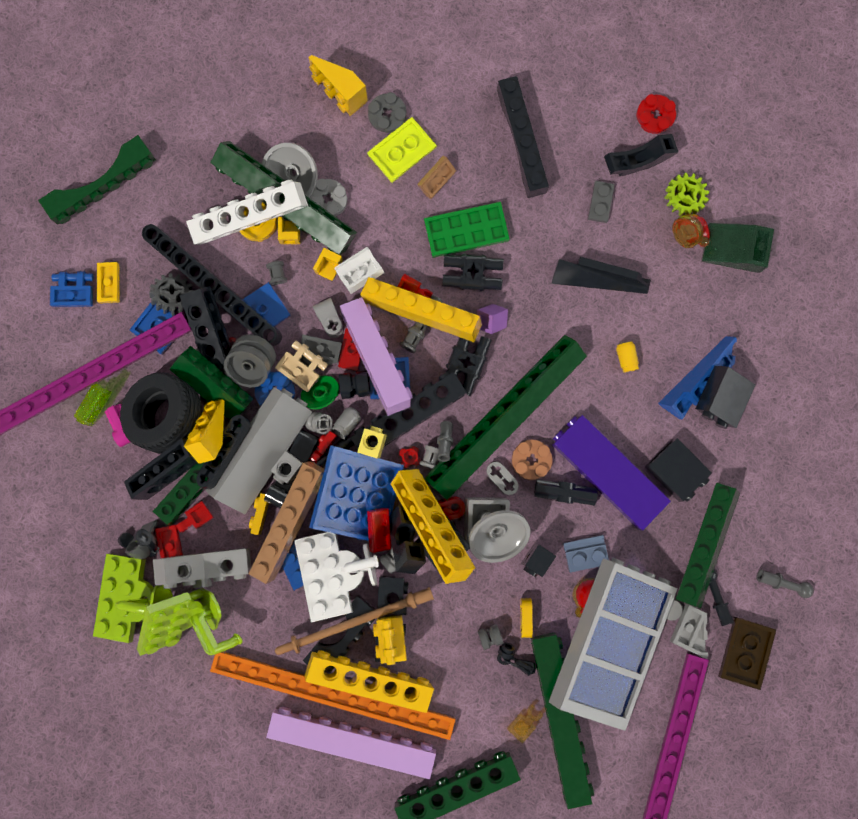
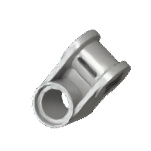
(327, 316)

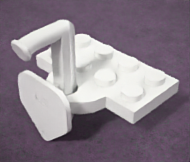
(328, 576)

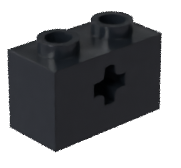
(538, 560)

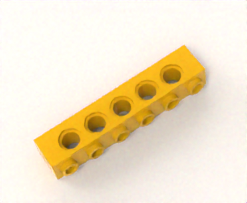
(432, 526)
(417, 700)

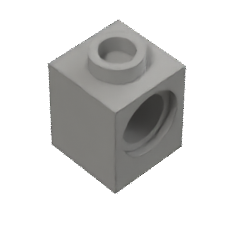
(286, 458)

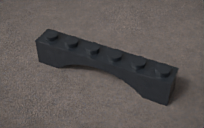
(523, 136)

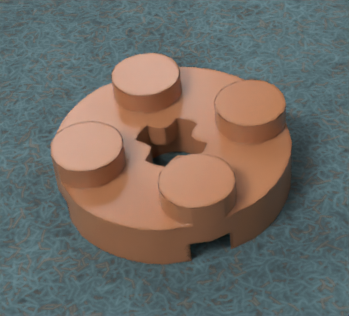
(540, 452)

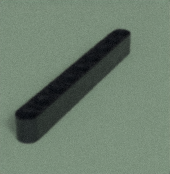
(203, 280)

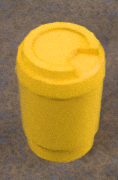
(627, 356)

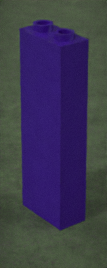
(610, 472)

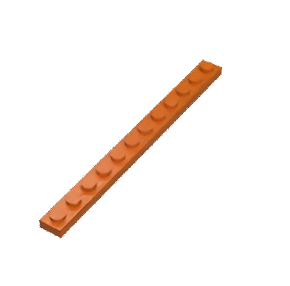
(295, 684)

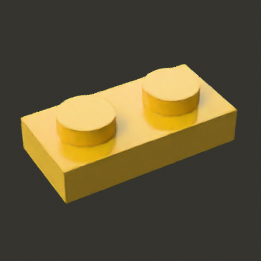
(108, 282)
(256, 522)

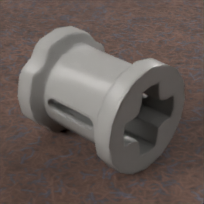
(426, 460)

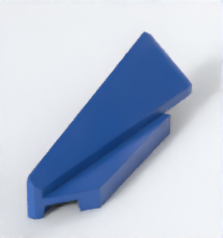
(692, 385)

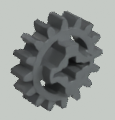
(167, 293)

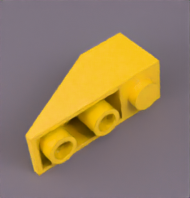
(207, 435)

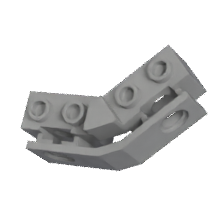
(201, 567)

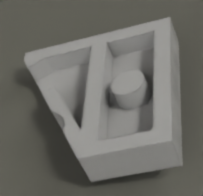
(691, 631)

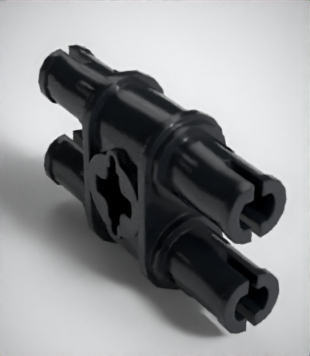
(480, 264)
(478, 359)

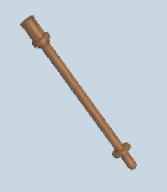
(411, 600)

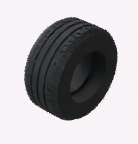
(141, 406)

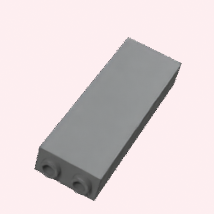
(267, 440)

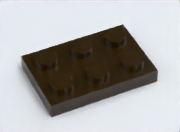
(747, 653)

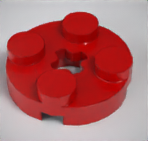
(665, 107)

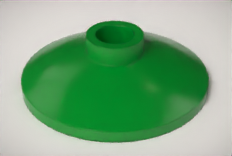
(321, 393)

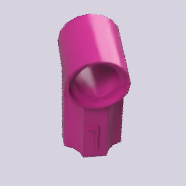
(113, 416)

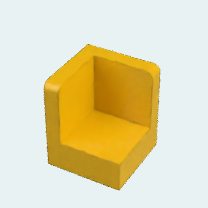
(288, 232)
(326, 264)

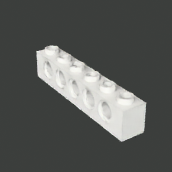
(294, 201)

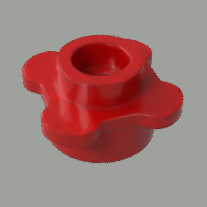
(414, 453)

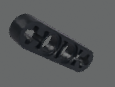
(226, 453)

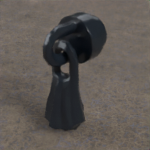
(507, 652)

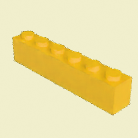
(421, 309)

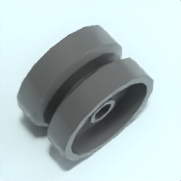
(250, 361)

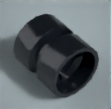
(354, 384)

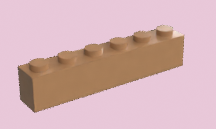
(287, 522)

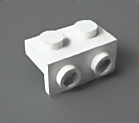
(357, 269)

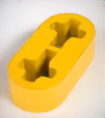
(526, 617)

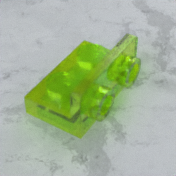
(92, 404)

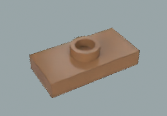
(436, 177)

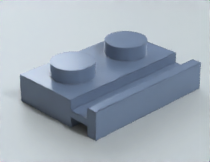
(585, 553)

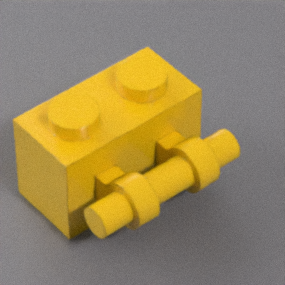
(391, 639)

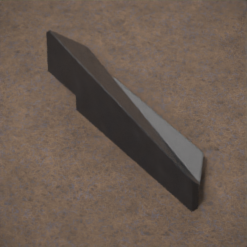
(599, 275)

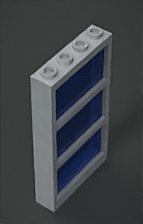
(613, 644)

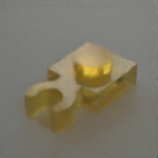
(522, 725)

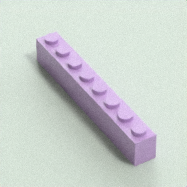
(352, 743)

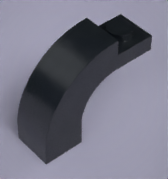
(643, 157)

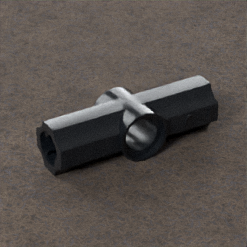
(565, 492)

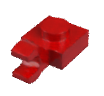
(413, 285)
(197, 516)

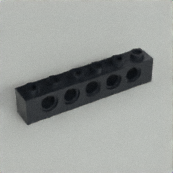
(455, 392)

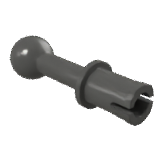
(776, 580)

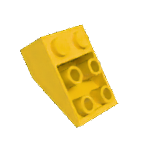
(339, 83)

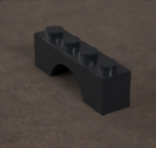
(340, 648)

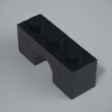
(407, 554)

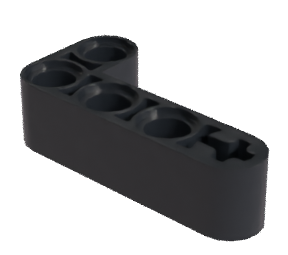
(302, 449)

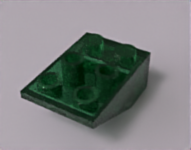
(739, 246)

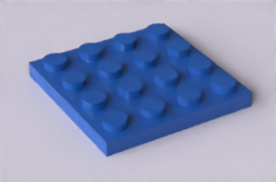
(349, 489)

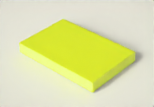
(401, 149)

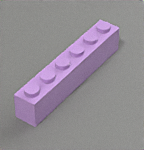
(375, 357)

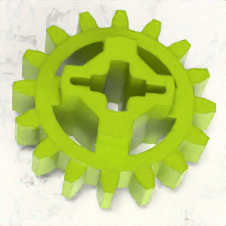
(686, 185)

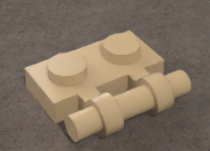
(299, 372)

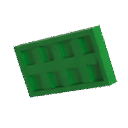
(466, 229)

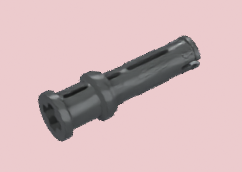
(415, 334)

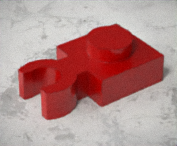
(325, 441)

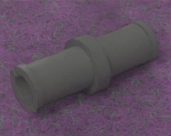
(445, 441)

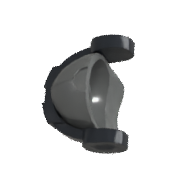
(142, 543)

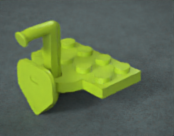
(123, 598)
(168, 618)

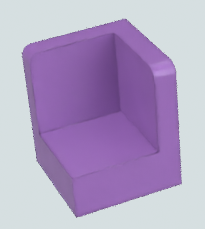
(493, 318)

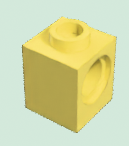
(365, 448)

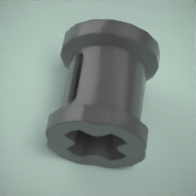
(276, 272)

